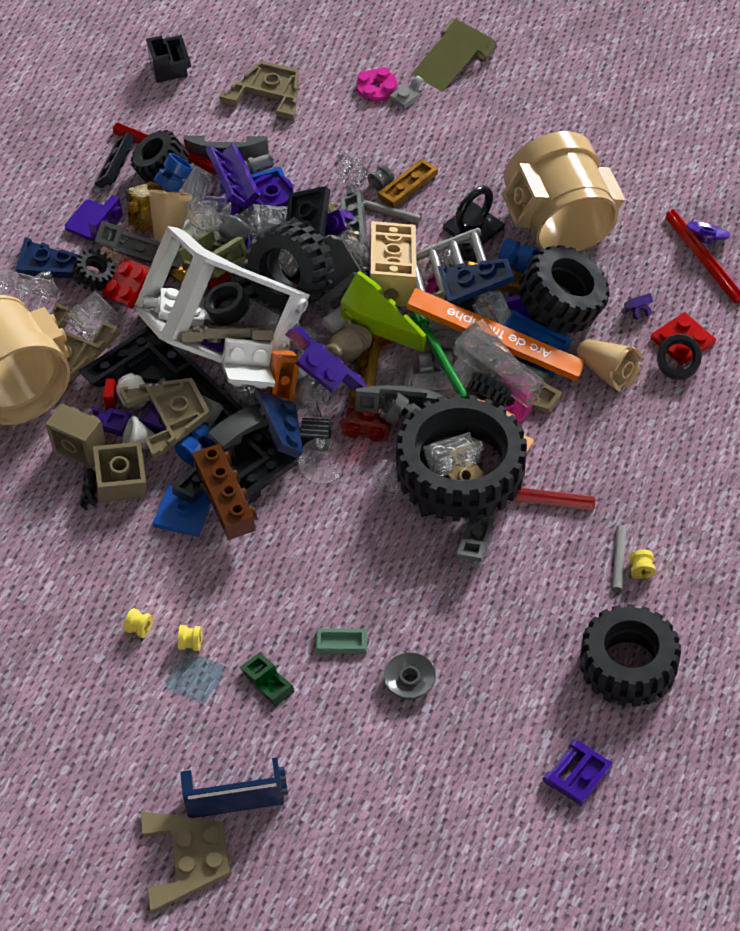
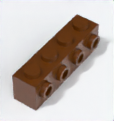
(224, 491)

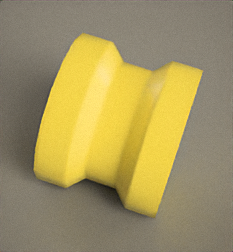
(642, 564)
(138, 623)
(190, 638)

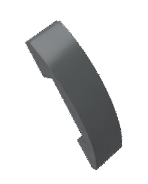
(253, 147)
(130, 244)
(373, 398)
(231, 430)
(476, 538)

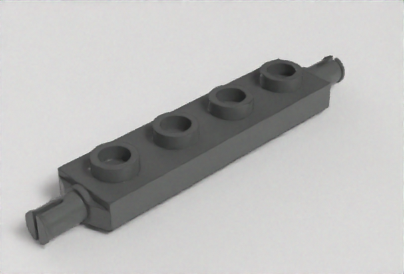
(354, 202)

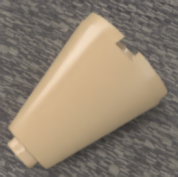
(167, 210)
(611, 362)

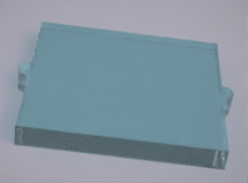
(196, 676)

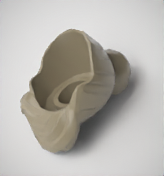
(349, 341)

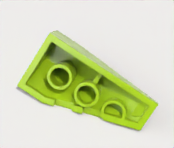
(373, 311)

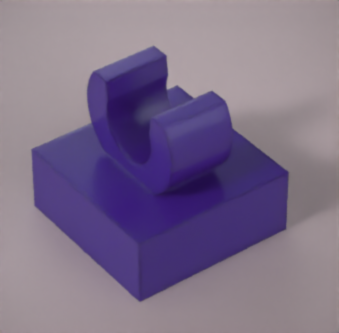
(639, 303)

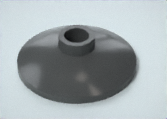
(406, 666)

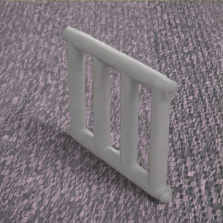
(451, 243)

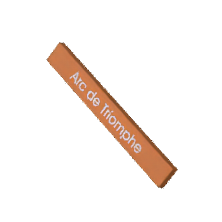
(516, 342)

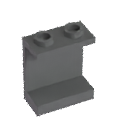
(344, 268)

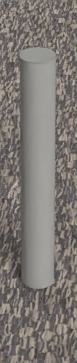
(392, 212)
(619, 558)

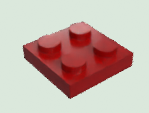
(126, 283)
(688, 326)

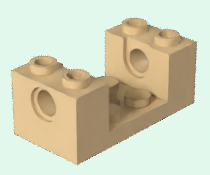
(393, 260)

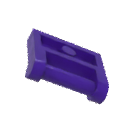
(584, 777)

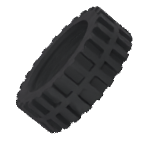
(453, 496)

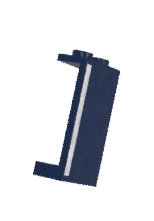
(233, 796)

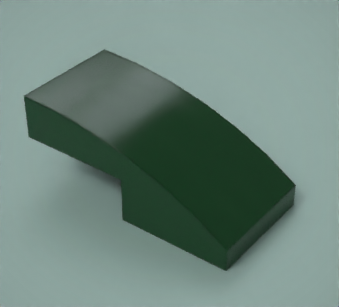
(267, 679)

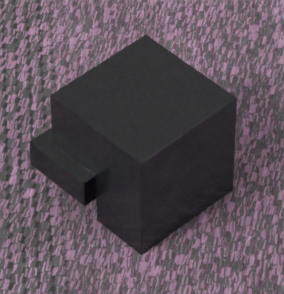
(168, 57)

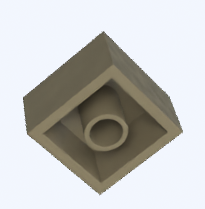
(75, 434)
(119, 471)

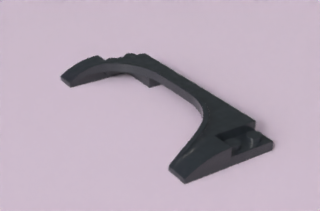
(154, 359)

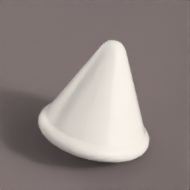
(136, 432)

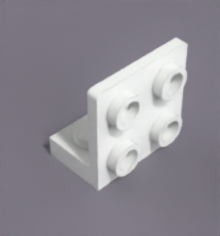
(247, 362)

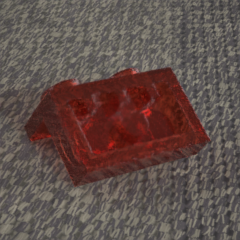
(365, 425)

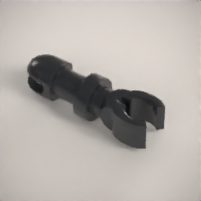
(88, 489)

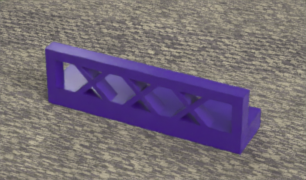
(234, 175)

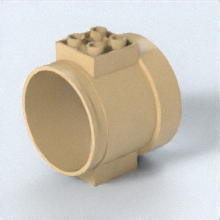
(562, 191)
(31, 361)

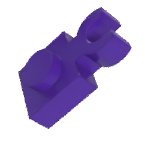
(113, 421)

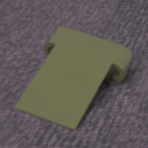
(452, 53)

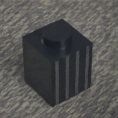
(314, 428)

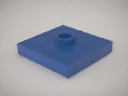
(182, 516)

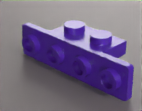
(321, 364)

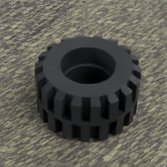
(153, 152)

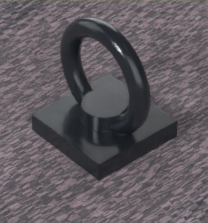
(472, 216)

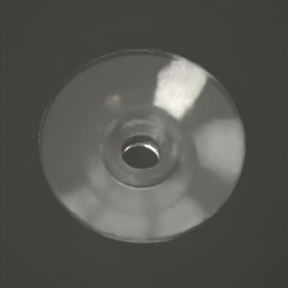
(318, 450)

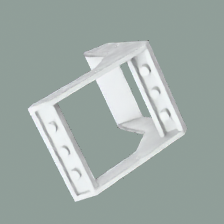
(194, 288)

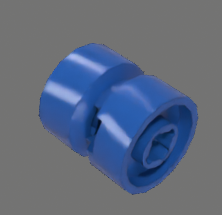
(173, 173)
(517, 255)
(195, 441)

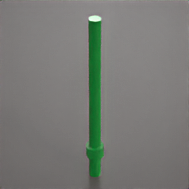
(423, 323)

